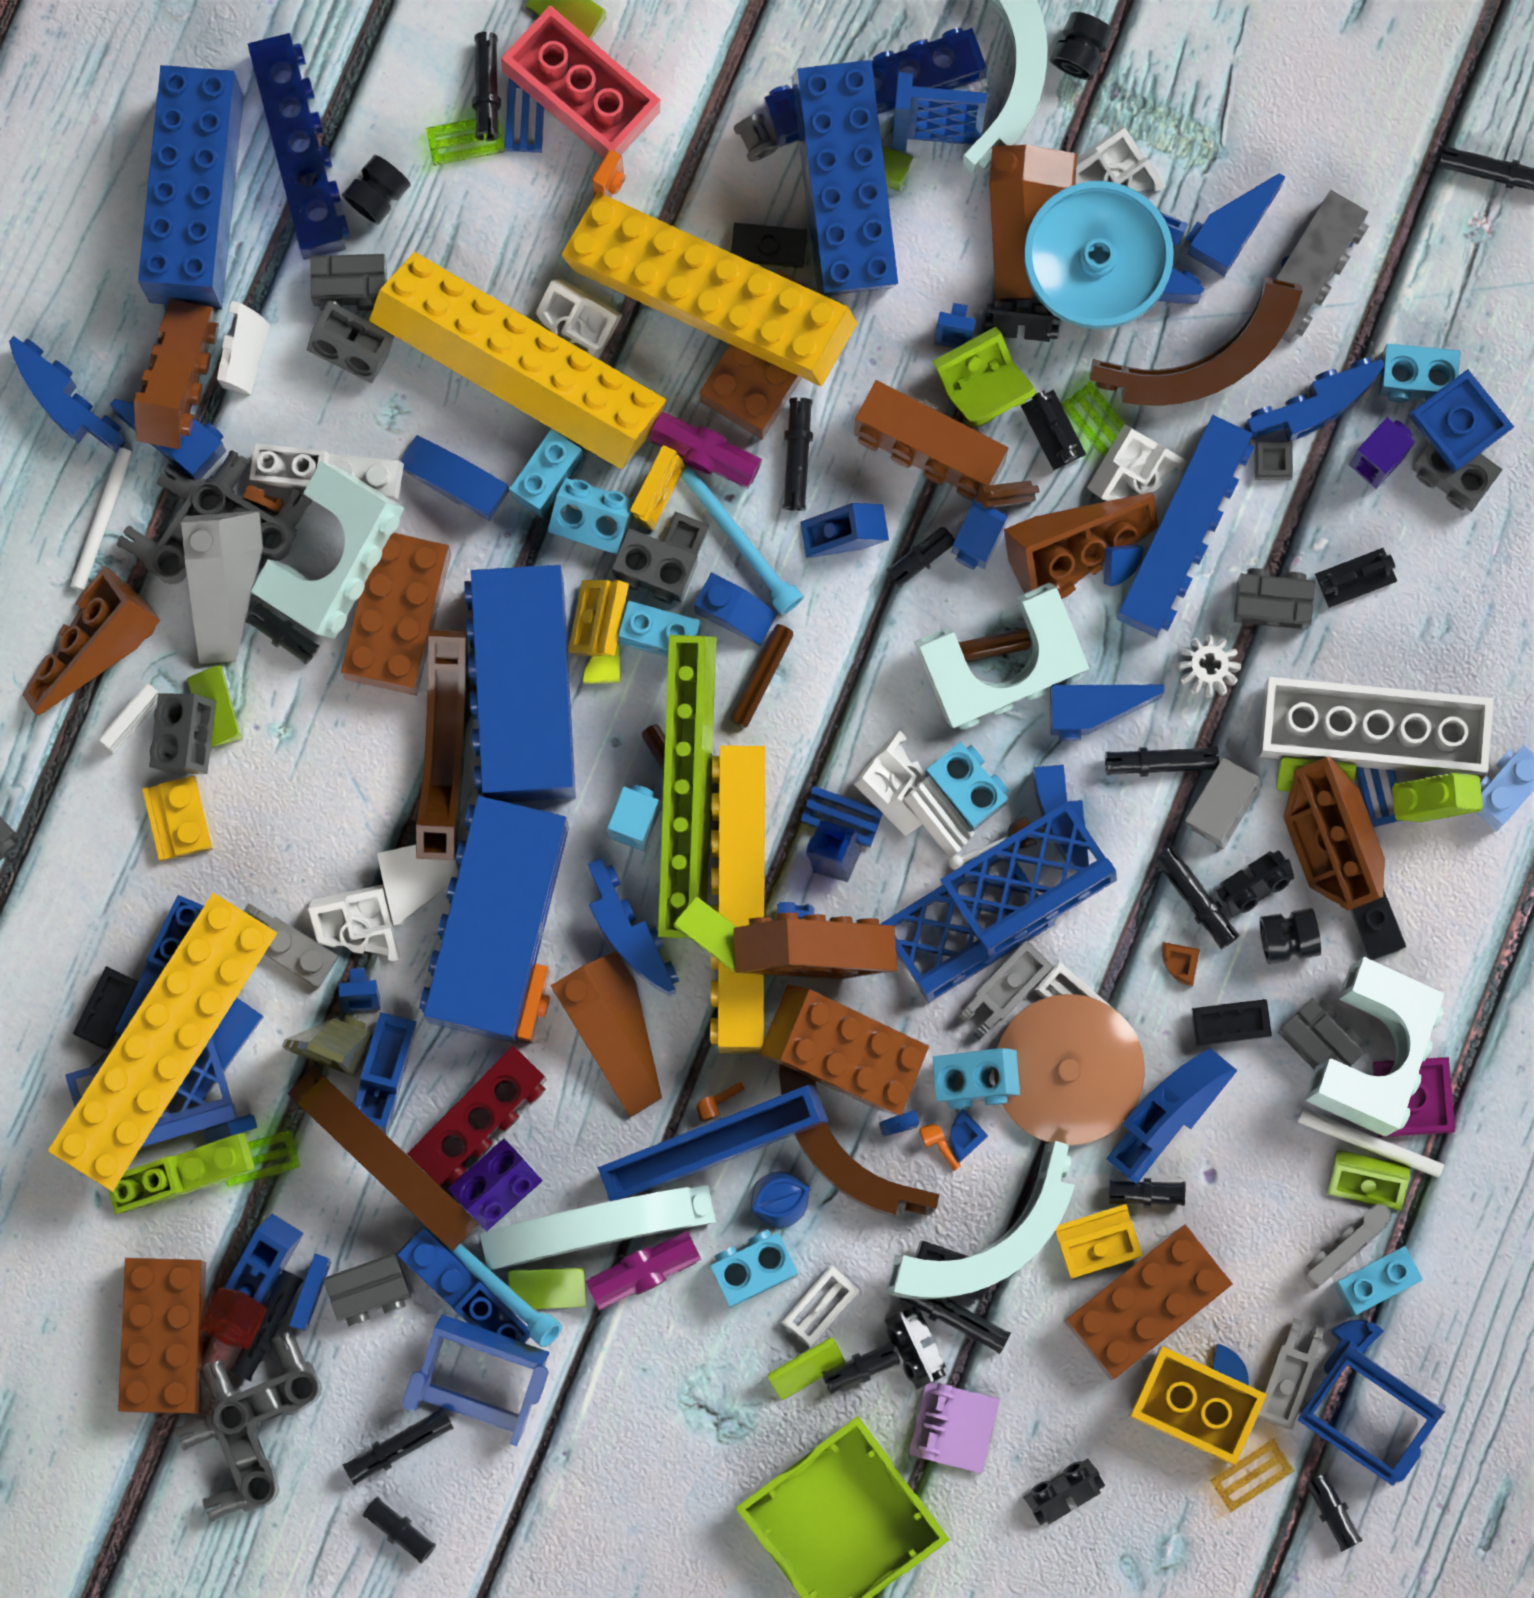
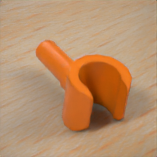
(708, 1108)
(932, 1135)

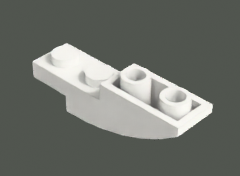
(295, 467)

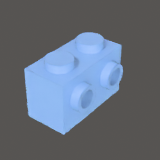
(1508, 788)

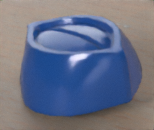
(780, 1199)

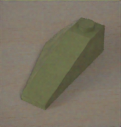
(333, 1044)

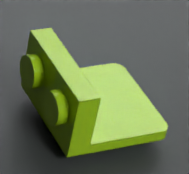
(982, 378)

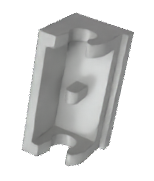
(1223, 802)

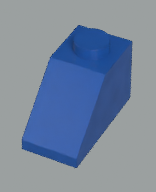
(844, 529)
(979, 536)
(734, 609)

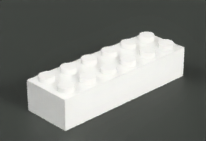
(1376, 727)

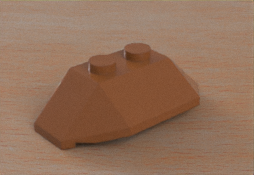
(1334, 835)

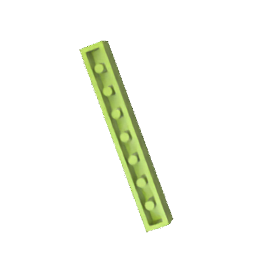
(686, 777)

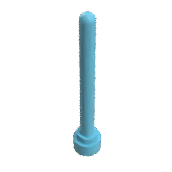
(784, 595)
(542, 1327)

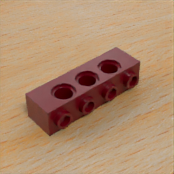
(510, 1068)

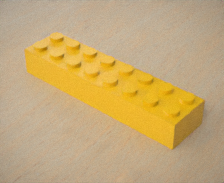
(710, 289)
(517, 360)
(740, 890)
(162, 1042)

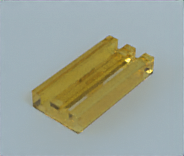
(1279, 1457)

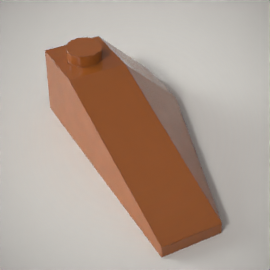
(1019, 186)
(1073, 541)
(104, 631)
(610, 1020)

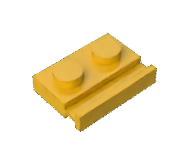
(657, 488)
(598, 617)
(177, 818)
(1098, 1241)

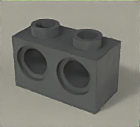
(350, 342)
(1480, 467)
(659, 557)
(182, 733)

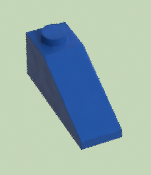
(1230, 227)
(197, 451)
(1087, 708)
(264, 1258)

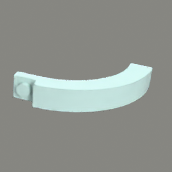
(1029, 45)
(1046, 1207)
(597, 1226)

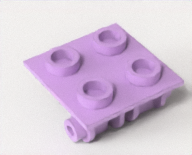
(954, 1427)

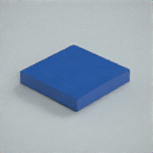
(1461, 421)

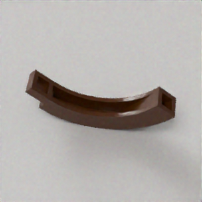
(1217, 370)
(444, 745)
(383, 1158)
(847, 1174)

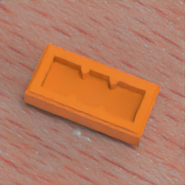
(609, 175)
(535, 1003)

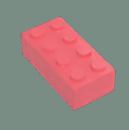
(580, 84)

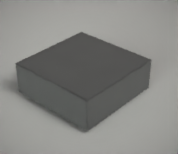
(1273, 460)
(686, 533)

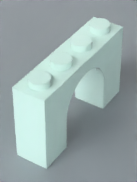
(367, 525)
(1053, 659)
(1410, 1014)

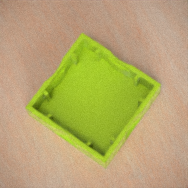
(843, 1519)

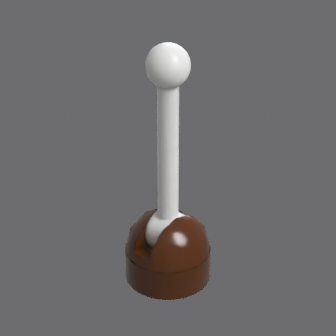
(957, 861)

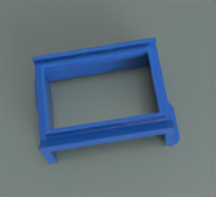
(1345, 1355)
(421, 1389)

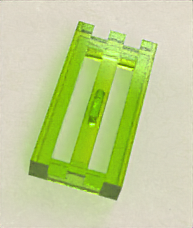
(458, 127)
(1079, 397)
(290, 1150)

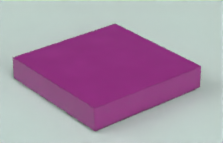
(1432, 1102)

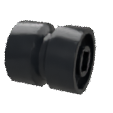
(1080, 49)
(376, 189)
(1303, 933)

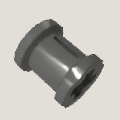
(755, 137)

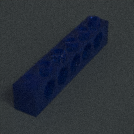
(955, 43)
(268, 59)

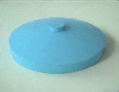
(1098, 255)

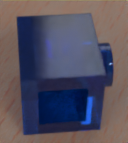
(833, 851)

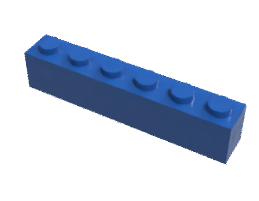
(1184, 527)
(713, 1143)

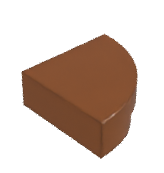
(264, 502)
(1180, 962)

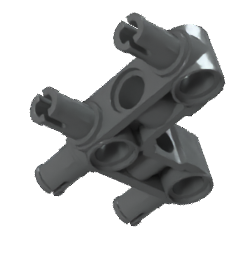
(193, 494)
(242, 1443)

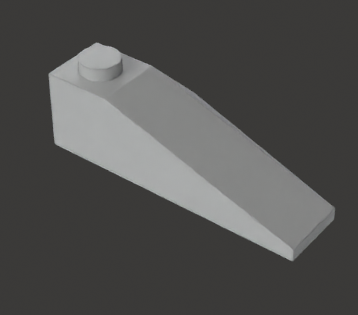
(221, 571)

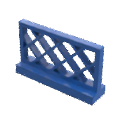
(936, 114)
(1048, 905)
(965, 962)
(186, 1120)

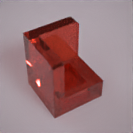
(233, 1318)

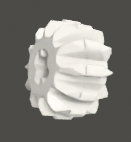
(1199, 674)

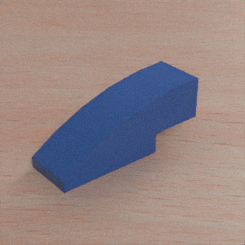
(454, 477)
(1050, 794)
(385, 1069)

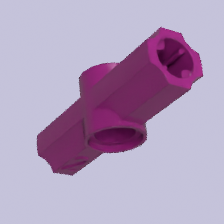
(705, 450)
(643, 1270)

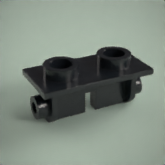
(1035, 319)
(1053, 429)
(1356, 577)
(1271, 875)
(920, 1363)
(1048, 1498)

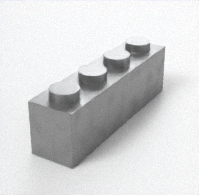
(1320, 254)

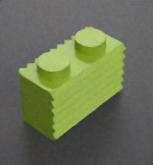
(1437, 797)

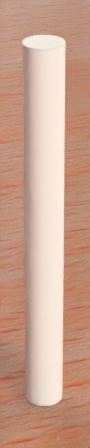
(101, 519)
(1370, 1143)

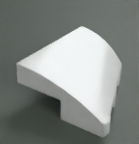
(1118, 161)
(577, 317)
(242, 349)
(1133, 466)
(889, 780)
(411, 880)
(356, 921)

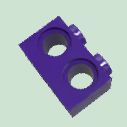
(1382, 451)
(495, 1184)

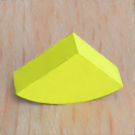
(603, 669)

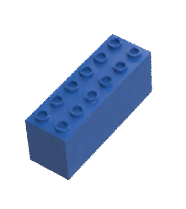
(844, 178)
(191, 186)
(520, 683)
(494, 918)

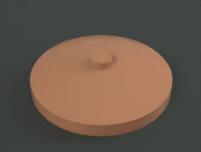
(1075, 1069)

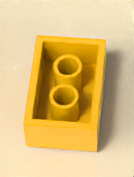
(1197, 1405)

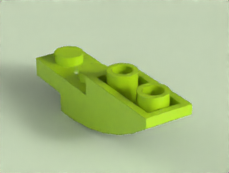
(182, 1173)

